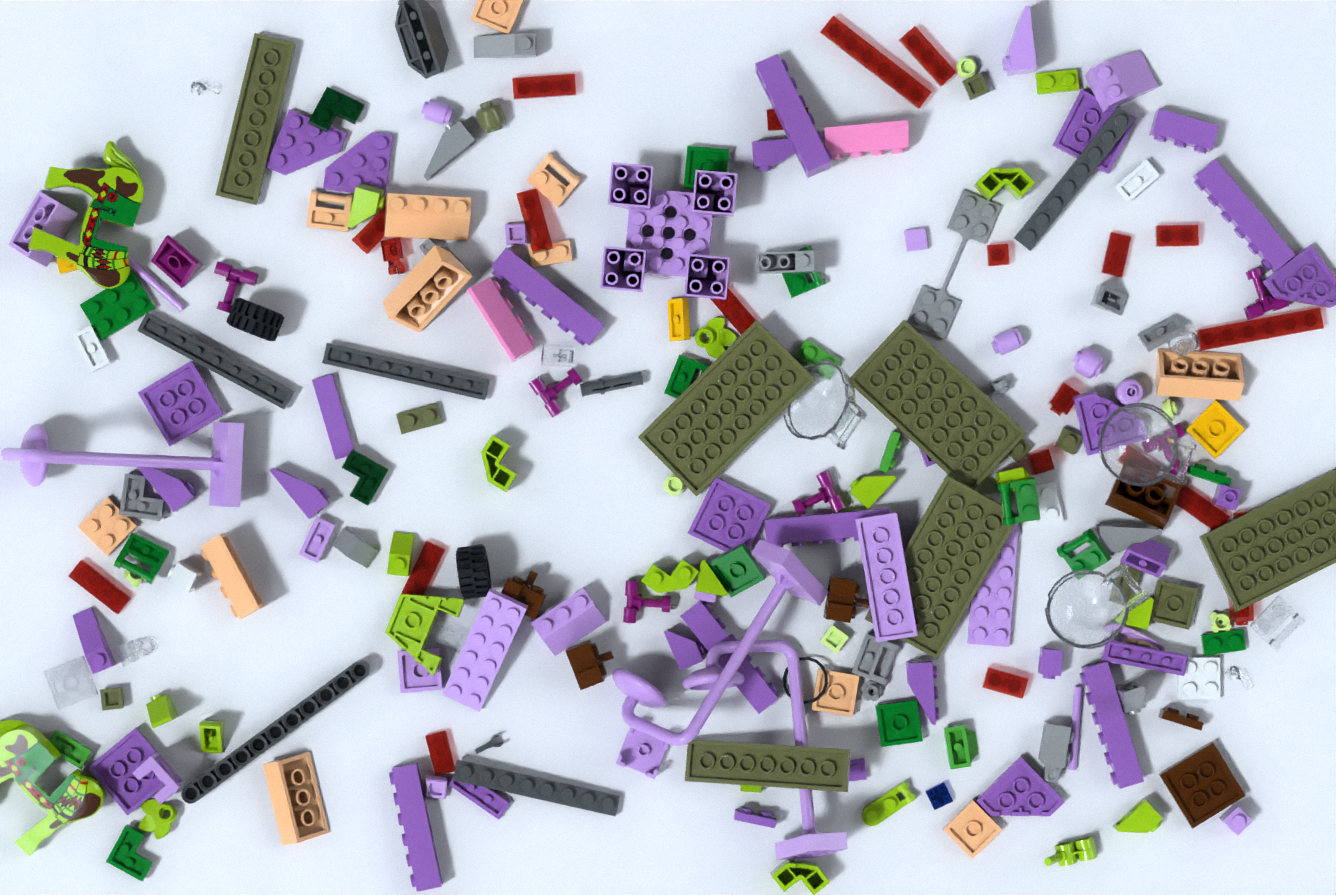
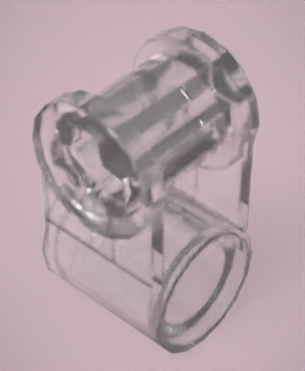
(134, 650)

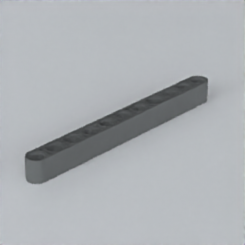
(266, 735)

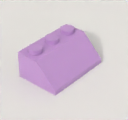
(46, 216)
(569, 621)

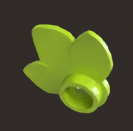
(718, 337)
(154, 818)

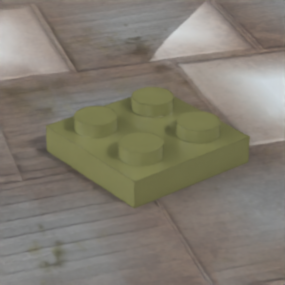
(1173, 604)

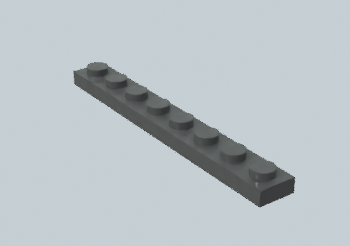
(1074, 178)
(215, 360)
(406, 371)
(536, 788)

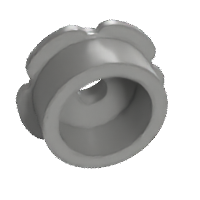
(1001, 384)
(876, 691)

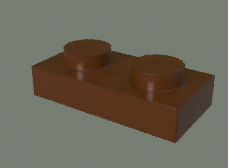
(1173, 715)

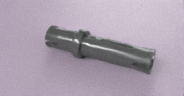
(602, 386)

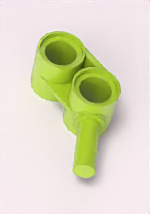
(1069, 852)

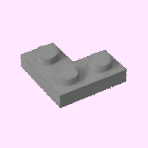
(133, 502)

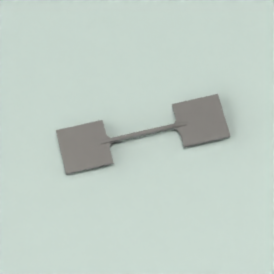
(973, 220)

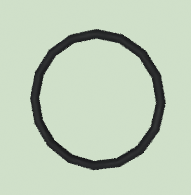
(825, 675)

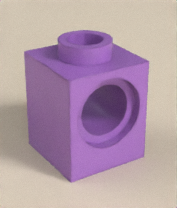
(1226, 497)
(1050, 663)

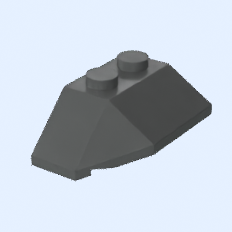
(421, 37)

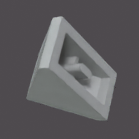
(1109, 299)
(355, 548)

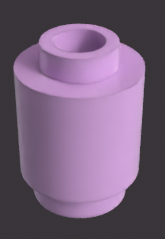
(437, 112)
(1007, 341)

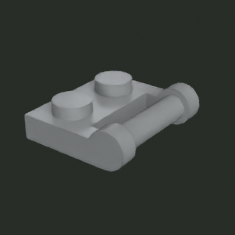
(869, 657)

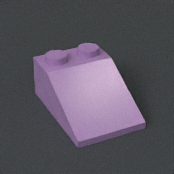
(1020, 54)
(1120, 80)

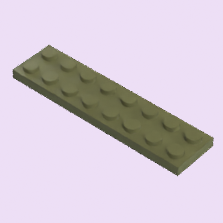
(255, 119)
(768, 765)

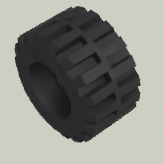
(255, 319)
(473, 571)

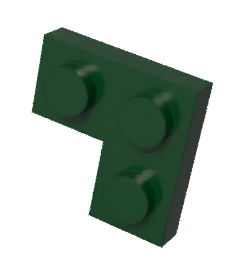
(332, 105)
(369, 474)

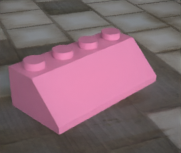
(867, 138)
(501, 319)

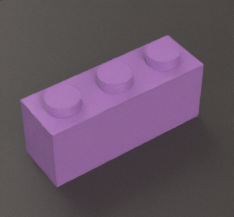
(1183, 131)

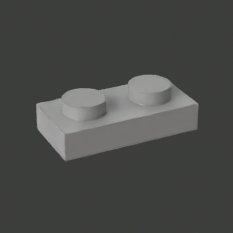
(1159, 333)

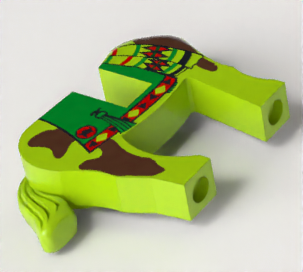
(115, 199)
(26, 757)

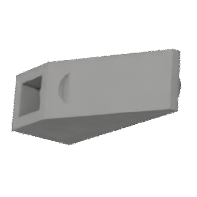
(791, 262)

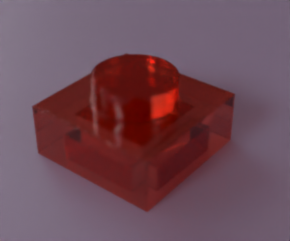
(998, 255)

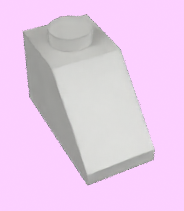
(184, 577)

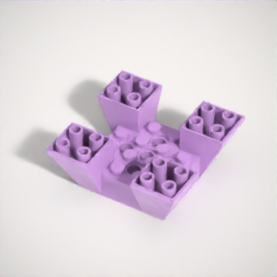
(632, 190)

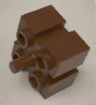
(526, 593)
(843, 599)
(588, 663)

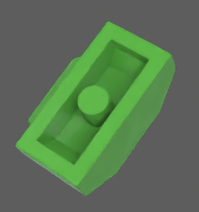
(960, 746)

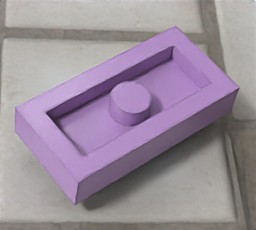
(317, 539)

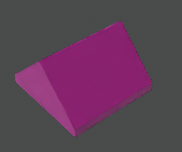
(176, 261)

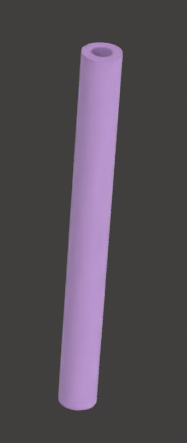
(156, 285)
(1075, 723)

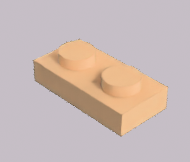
(559, 254)

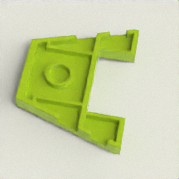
(413, 622)

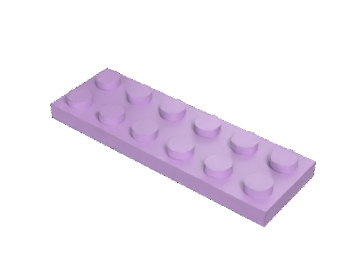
(886, 576)
(993, 602)
(485, 649)

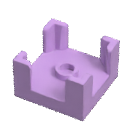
(642, 752)
(164, 773)

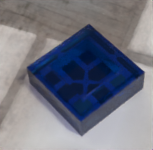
(939, 796)

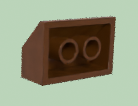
(1147, 503)

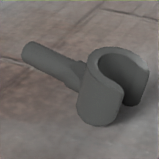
(488, 745)

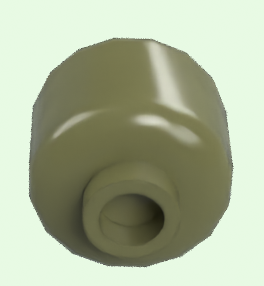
(490, 116)

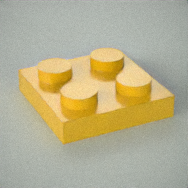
(1214, 429)

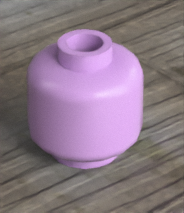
(1088, 363)
(1121, 392)

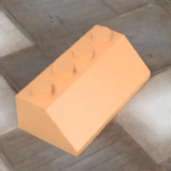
(427, 216)
(426, 289)
(1199, 375)
(232, 576)
(295, 798)

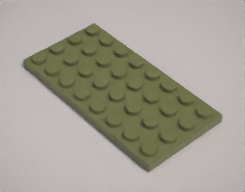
(936, 406)
(726, 408)
(1276, 542)
(950, 560)

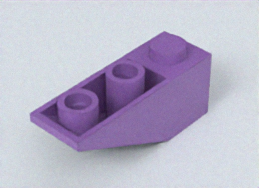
(921, 682)

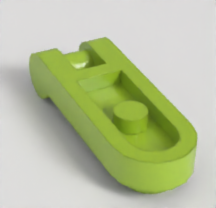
(887, 804)

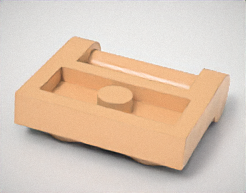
(549, 185)
(327, 217)

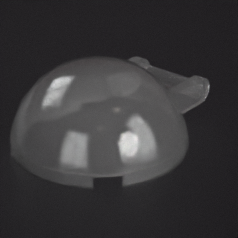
(825, 406)
(1142, 446)
(1091, 607)

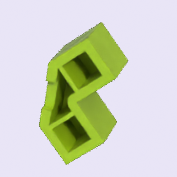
(1013, 180)
(492, 456)
(663, 582)
(792, 871)

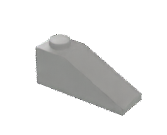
(505, 46)
(450, 146)
(1119, 538)
(1131, 697)

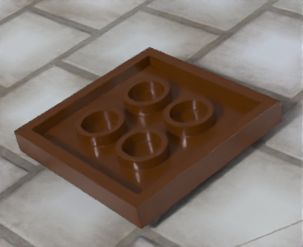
(1202, 785)

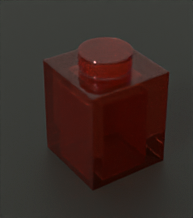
(1062, 399)
(1040, 462)
(1242, 616)

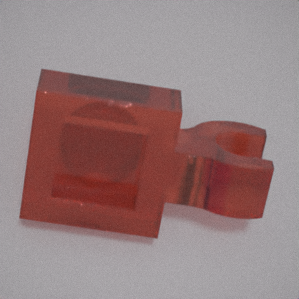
(393, 253)

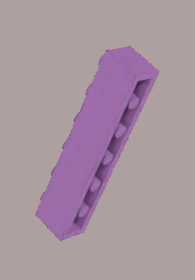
(793, 116)
(1244, 216)
(547, 296)
(815, 527)
(712, 631)
(1112, 724)
(417, 827)

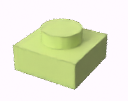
(834, 638)

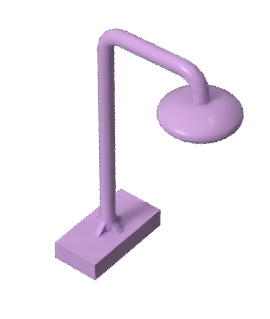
(224, 463)
(790, 577)
(810, 841)

